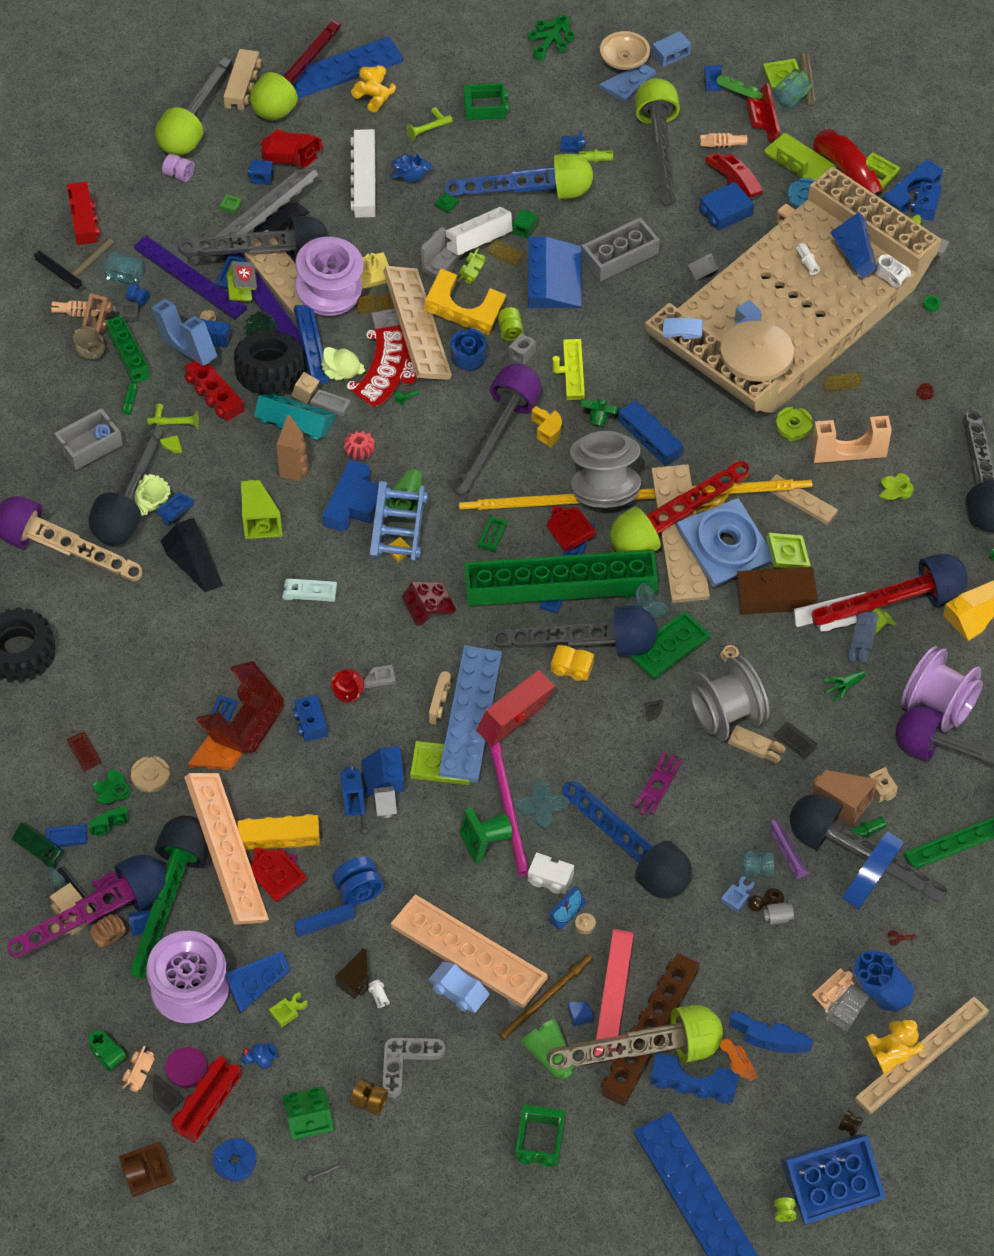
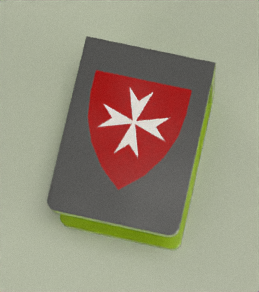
(241, 280)

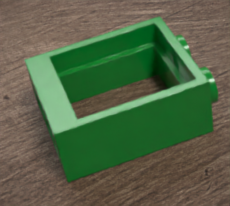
(487, 90)
(544, 1116)

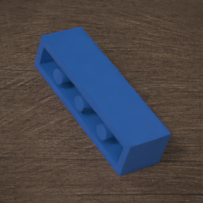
(650, 433)

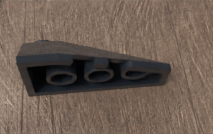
(189, 551)

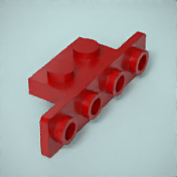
(763, 113)

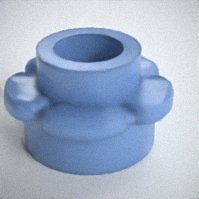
(98, 434)

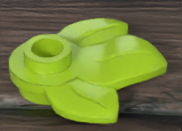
(896, 487)

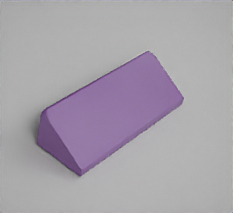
(788, 850)

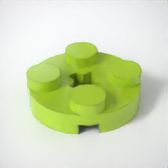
(794, 432)

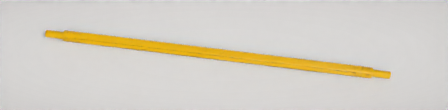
(561, 499)

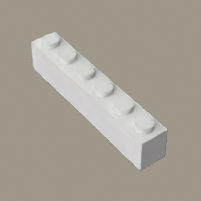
(364, 173)

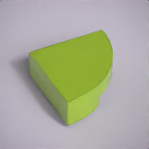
(171, 444)

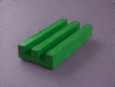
(487, 546)

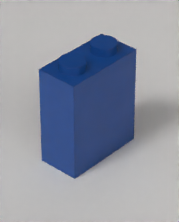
(726, 206)

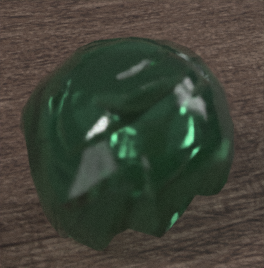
(260, 322)

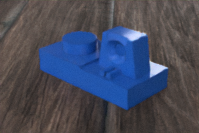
(175, 507)

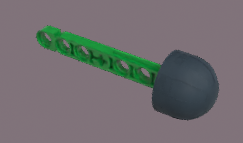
(183, 846)

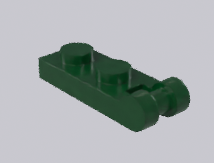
(37, 844)

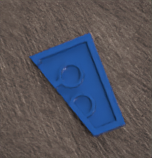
(255, 978)

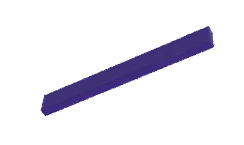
(269, 304)

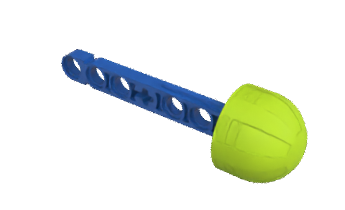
(570, 175)

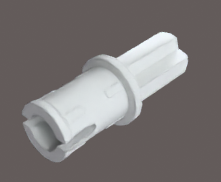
(808, 259)

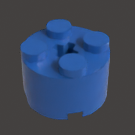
(468, 349)

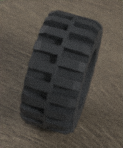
(268, 362)
(33, 659)

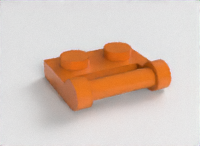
(740, 1061)

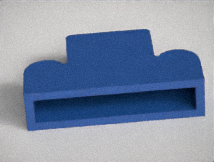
(352, 498)

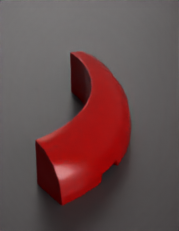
(847, 158)

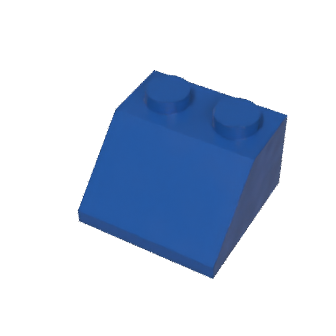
(383, 769)

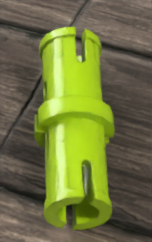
(595, 156)

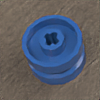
(358, 881)

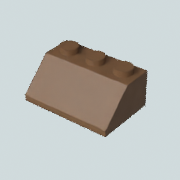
(291, 452)

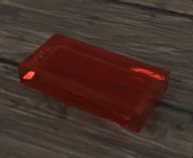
(84, 751)

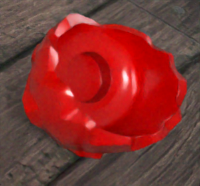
(347, 685)

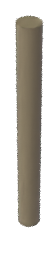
(91, 258)

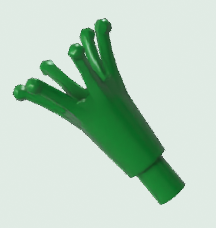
(844, 683)

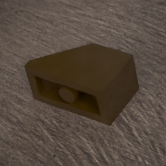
(354, 976)

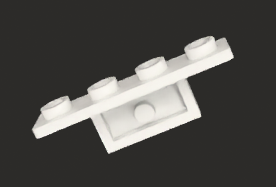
(803, 615)

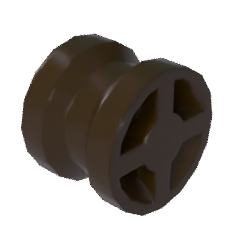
(850, 1123)

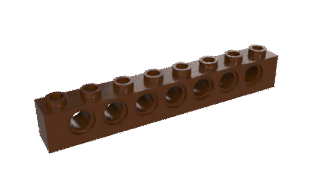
(679, 966)

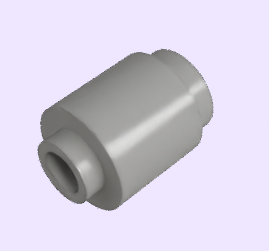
(778, 913)

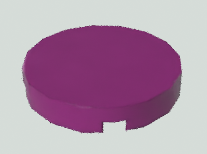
(186, 1067)

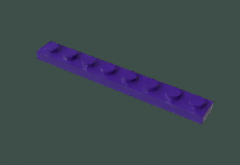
(189, 277)

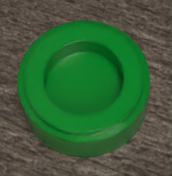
(931, 303)

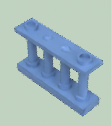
(384, 511)

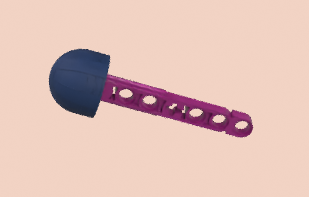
(138, 881)

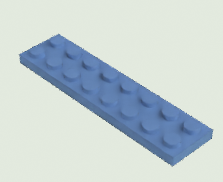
(472, 697)

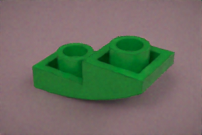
(101, 825)

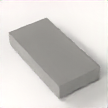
(330, 402)

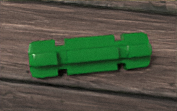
(129, 398)

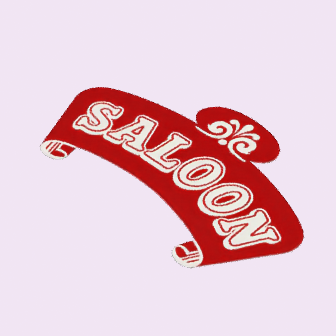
(388, 367)

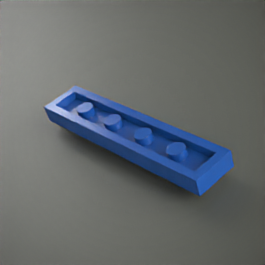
(310, 342)

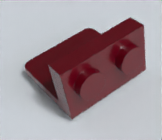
(427, 598)

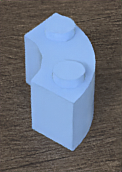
(458, 987)

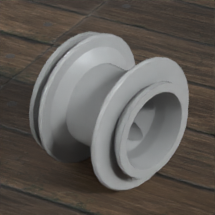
(605, 475)
(729, 698)

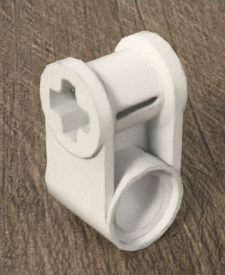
(891, 270)

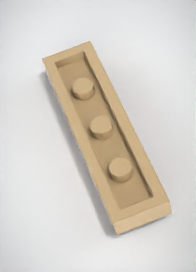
(807, 502)

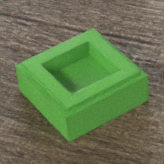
(230, 204)

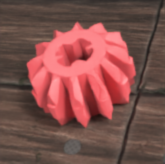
(359, 445)

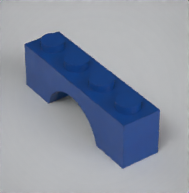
(924, 172)
(719, 1085)

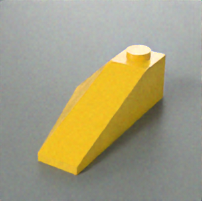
(971, 610)

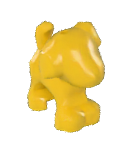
(371, 85)
(896, 1046)

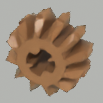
(107, 930)

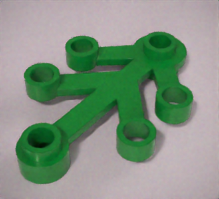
(560, 22)

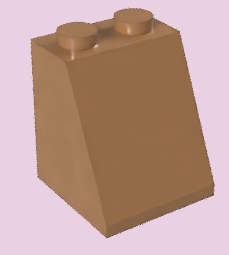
(848, 790)

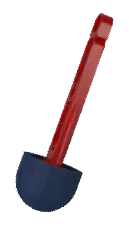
(940, 577)

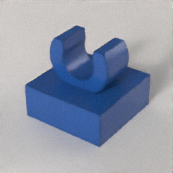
(138, 921)

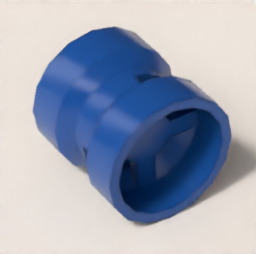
(138, 295)

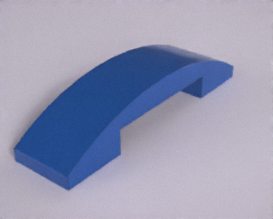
(872, 870)

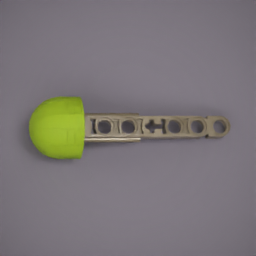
(693, 1034)

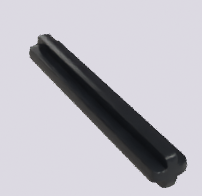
(57, 269)

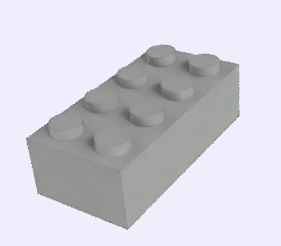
(620, 249)

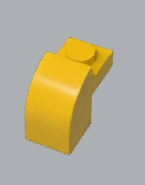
(549, 425)

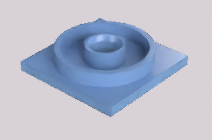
(714, 556)

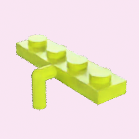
(572, 368)

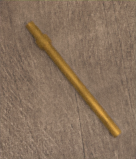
(574, 971)

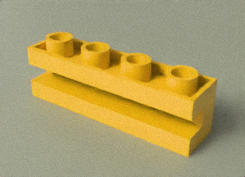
(279, 832)

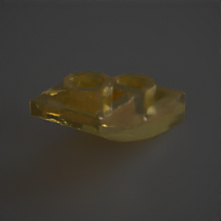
(370, 303)

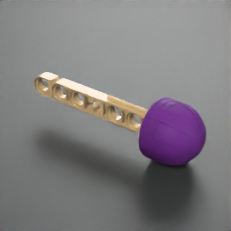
(22, 522)

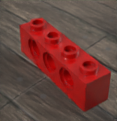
(214, 390)

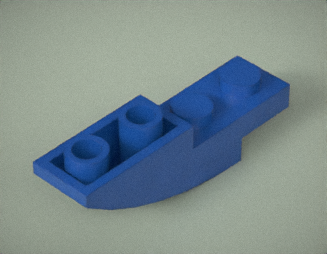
(777, 1039)

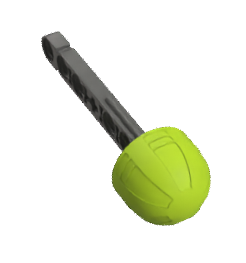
(657, 105)
(180, 128)

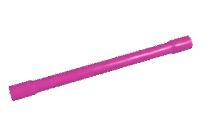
(520, 858)

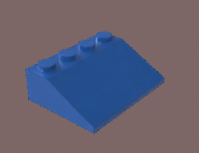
(553, 273)
(833, 1178)

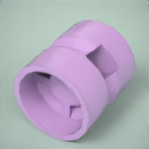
(178, 167)

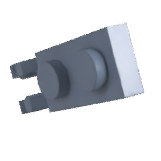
(863, 636)

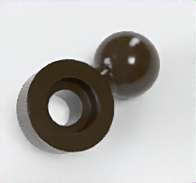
(756, 902)

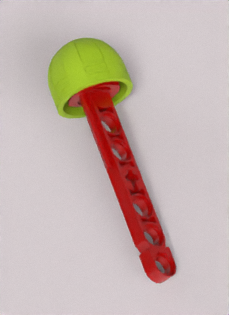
(639, 531)

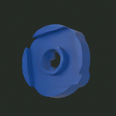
(239, 1148)

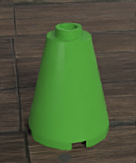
(409, 482)
(541, 1041)

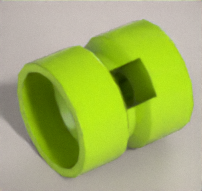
(510, 323)

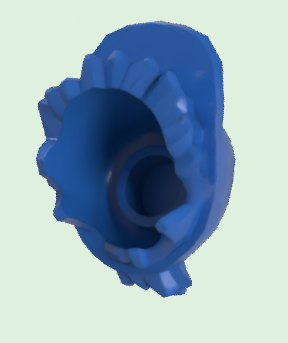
(410, 167)

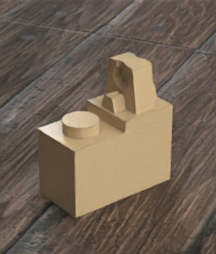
(63, 900)

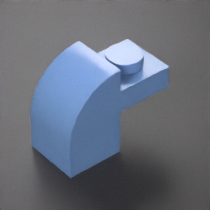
(747, 312)

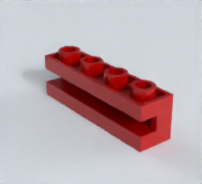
(206, 1099)

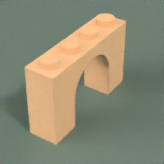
(871, 445)

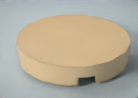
(150, 774)

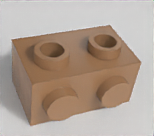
(97, 312)

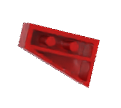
(82, 213)

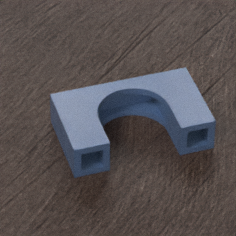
(188, 338)

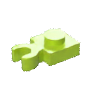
(287, 1011)

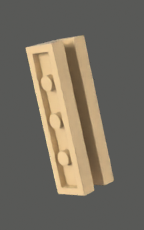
(242, 79)

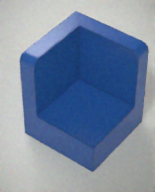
(711, 74)

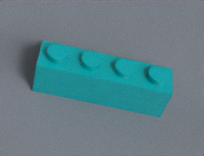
(308, 418)

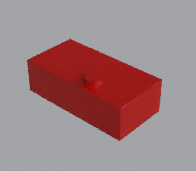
(515, 708)

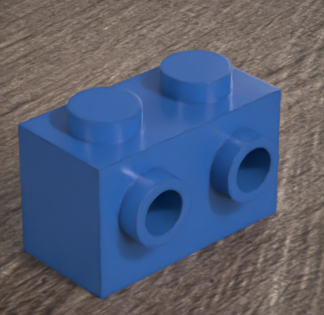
(926, 201)
(310, 718)

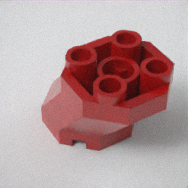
(291, 148)

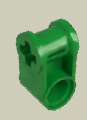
(108, 1052)

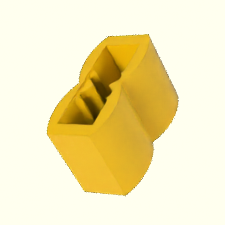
(572, 663)

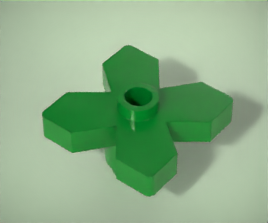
(599, 410)

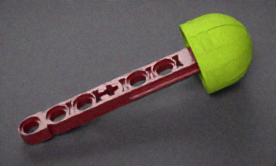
(274, 94)

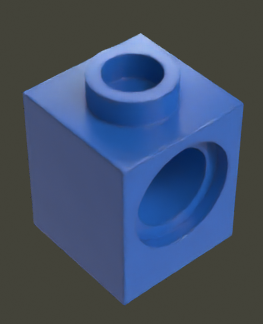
(261, 172)

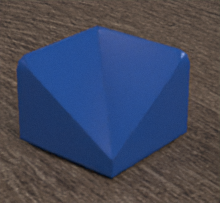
(580, 1013)

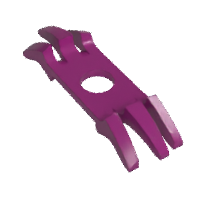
(662, 775)

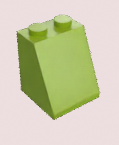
(259, 511)

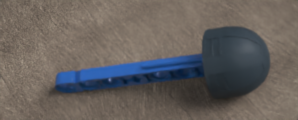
(661, 868)

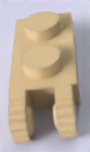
(440, 695)
(755, 744)

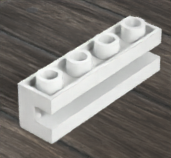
(479, 230)

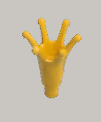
(718, 500)

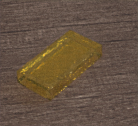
(505, 253)
(842, 382)

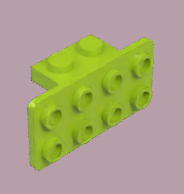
(798, 157)

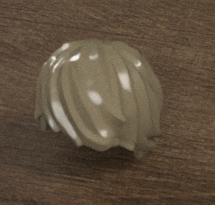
(85, 339)

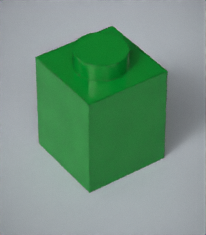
(525, 223)

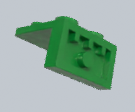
(308, 1112)

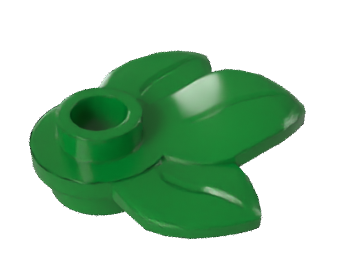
(108, 788)

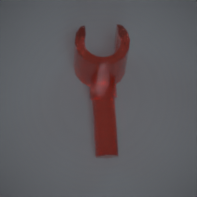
(899, 937)

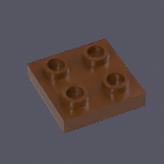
(146, 1169)

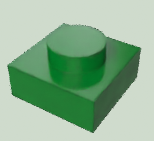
(446, 203)

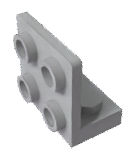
(435, 254)

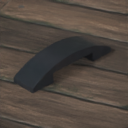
(281, 218)

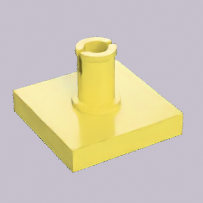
(373, 270)

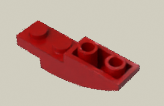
(736, 172)

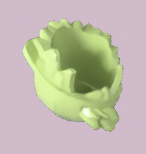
(341, 364)
(151, 493)

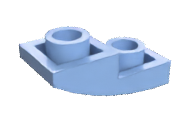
(685, 327)

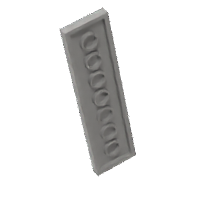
(267, 205)

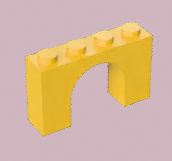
(479, 318)

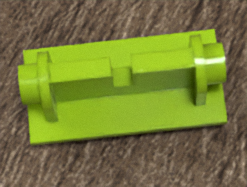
(467, 271)

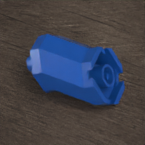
(883, 980)

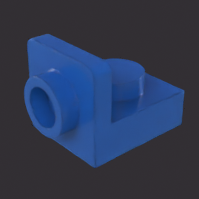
(572, 144)

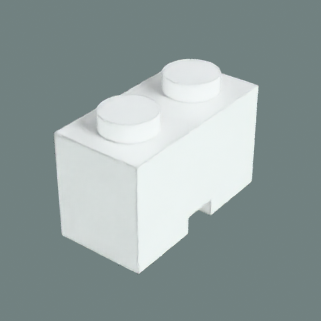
(550, 874)

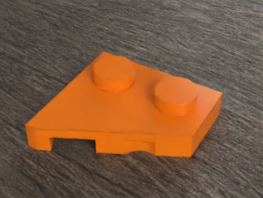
(214, 756)

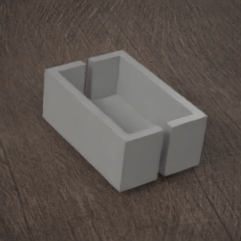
(79, 443)

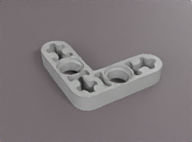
(398, 1056)

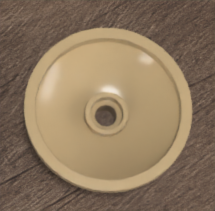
(624, 50)

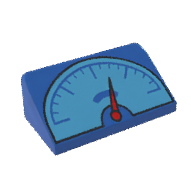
(567, 908)

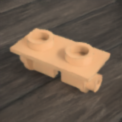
(827, 990)
(134, 1077)

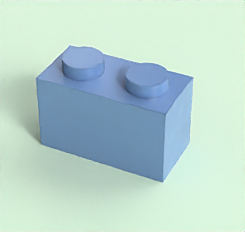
(671, 49)

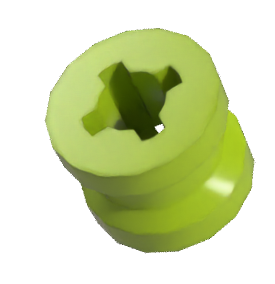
(785, 1209)

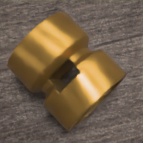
(376, 1097)

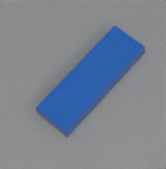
(324, 919)

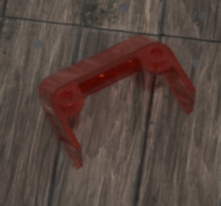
(255, 718)

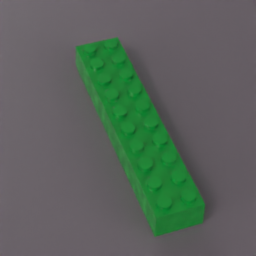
(559, 577)

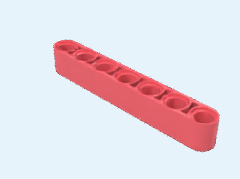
(614, 986)

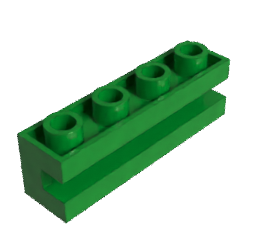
(127, 349)

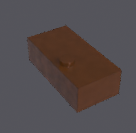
(775, 590)

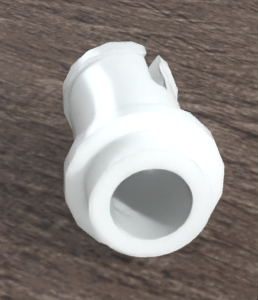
(378, 993)

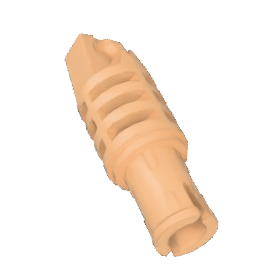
(712, 140)
(72, 308)

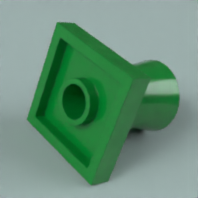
(478, 834)

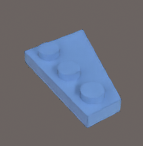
(627, 83)

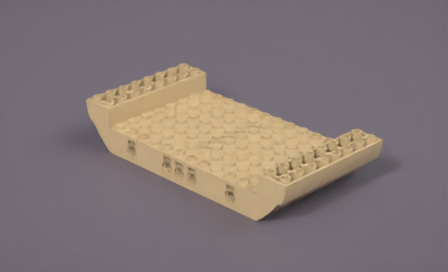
(836, 291)

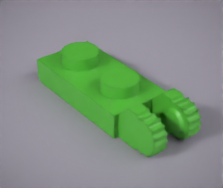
(739, 87)

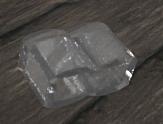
(847, 1006)

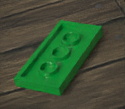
(672, 645)

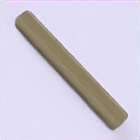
(806, 67)

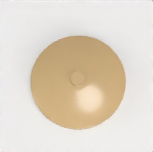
(756, 351)

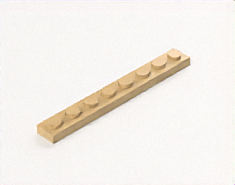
(933, 1046)

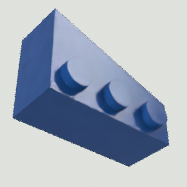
(855, 243)

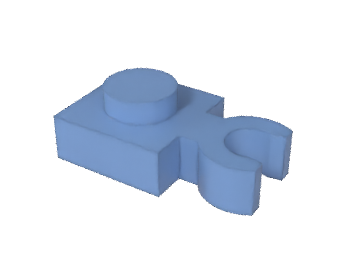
(737, 896)

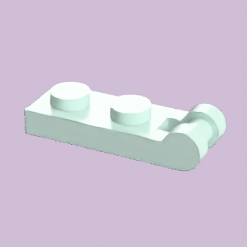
(309, 590)

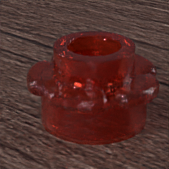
(925, 387)

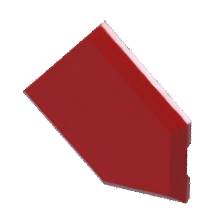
(569, 527)
(276, 872)

